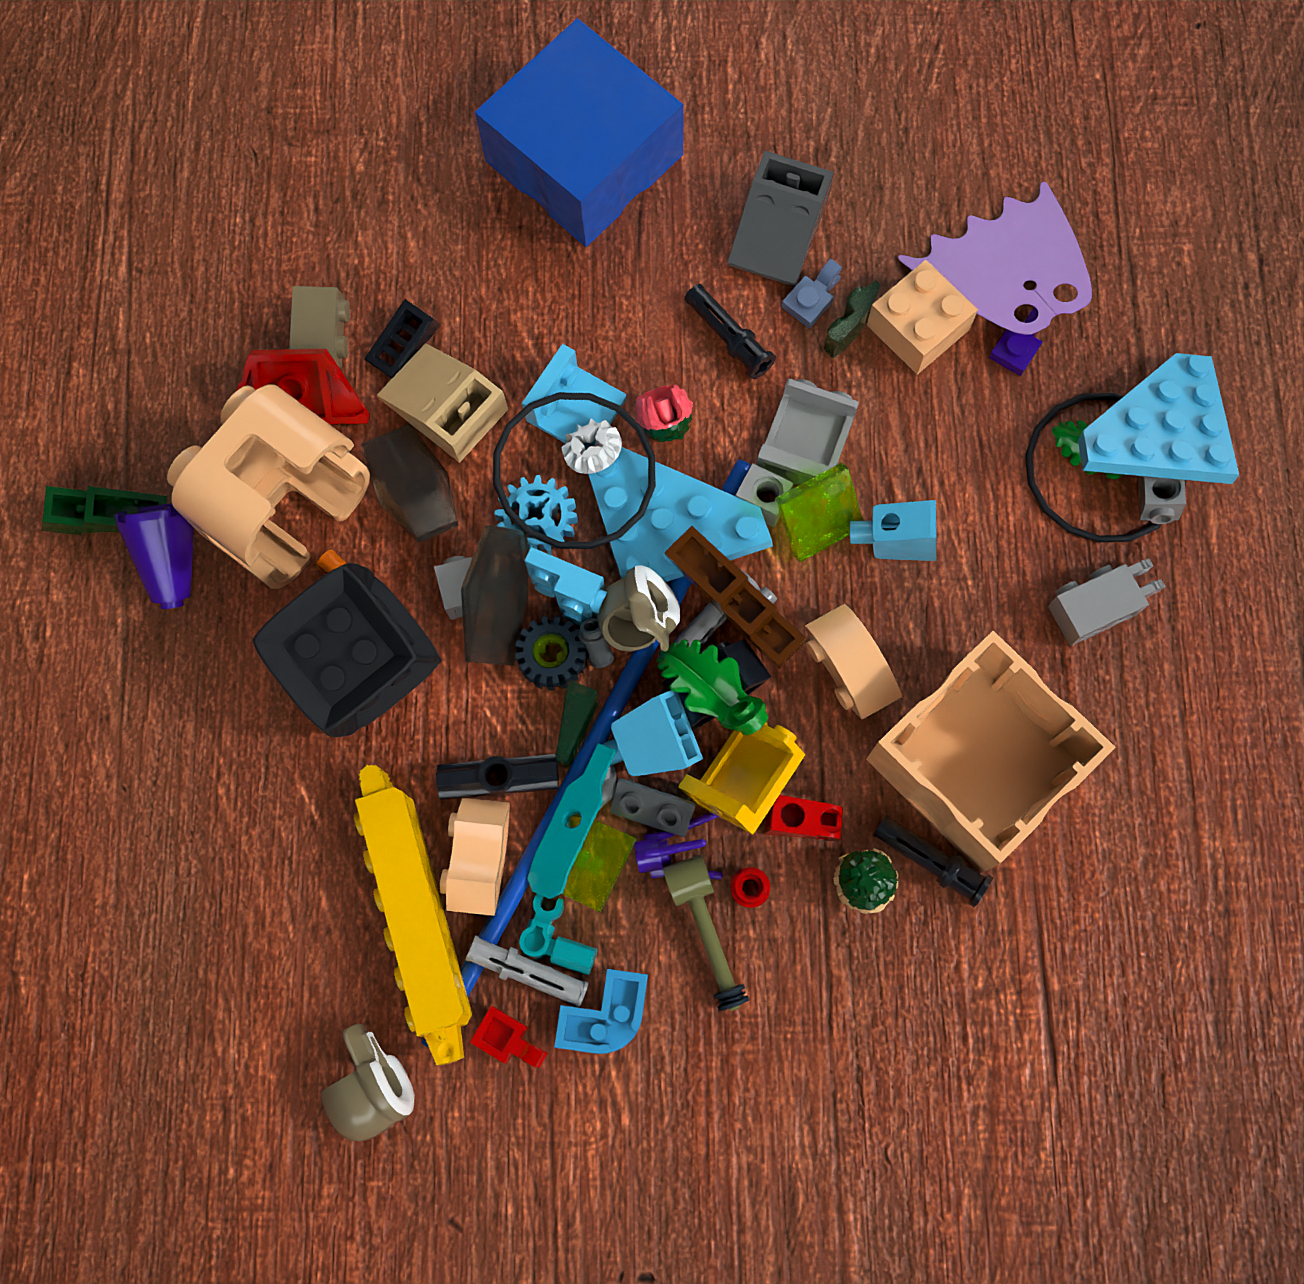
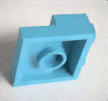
(576, 589)

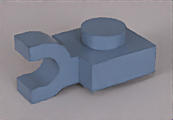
(811, 298)

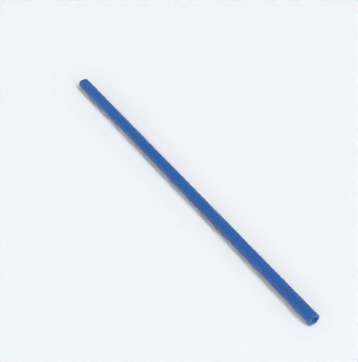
(599, 734)

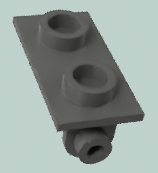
(652, 807)

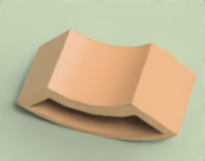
(853, 661)
(477, 856)

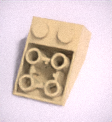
(445, 400)

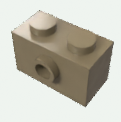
(319, 320)

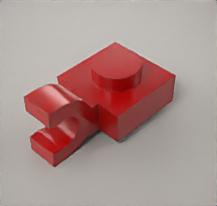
(503, 1036)

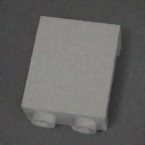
(807, 431)

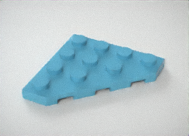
(1165, 427)
(675, 506)

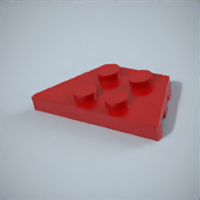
(309, 378)

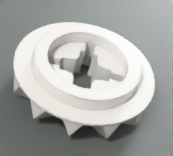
(594, 458)

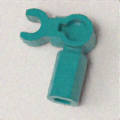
(538, 943)

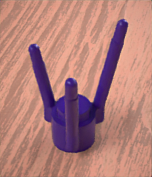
(655, 853)

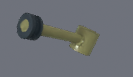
(689, 884)

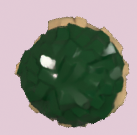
(866, 880)

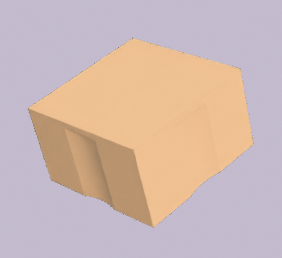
(989, 753)

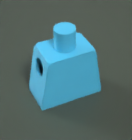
(899, 531)
(655, 737)

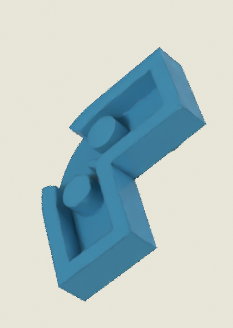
(613, 1025)

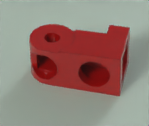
(804, 819)

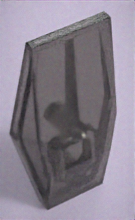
(411, 483)
(495, 596)

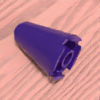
(161, 551)

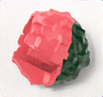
(664, 413)

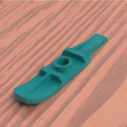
(561, 842)

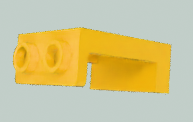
(746, 776)

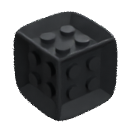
(346, 650)

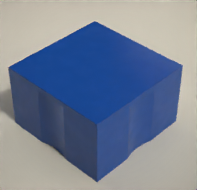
(581, 131)

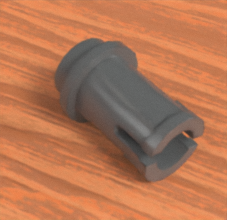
(597, 647)

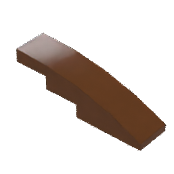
(735, 596)

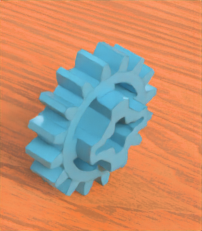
(540, 500)

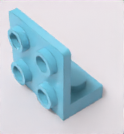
(563, 415)

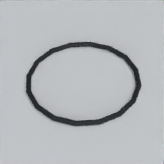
(574, 396)
(1036, 492)

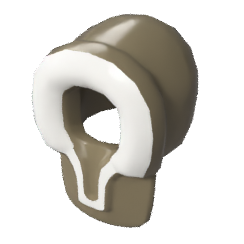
(638, 611)
(370, 1096)

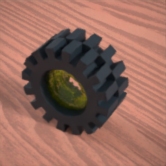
(533, 644)

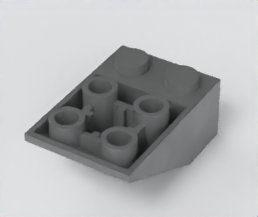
(780, 218)

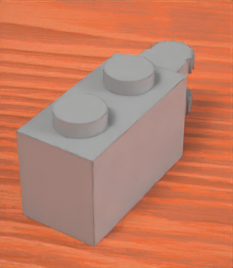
(1102, 601)

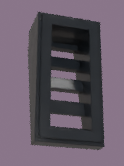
(395, 326)

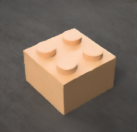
(921, 316)

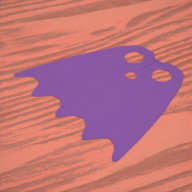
(1002, 254)

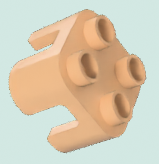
(250, 464)

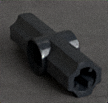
(471, 778)

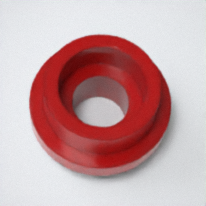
(750, 874)

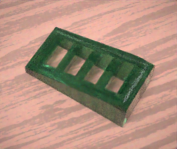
(577, 714)

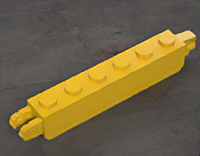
(414, 915)

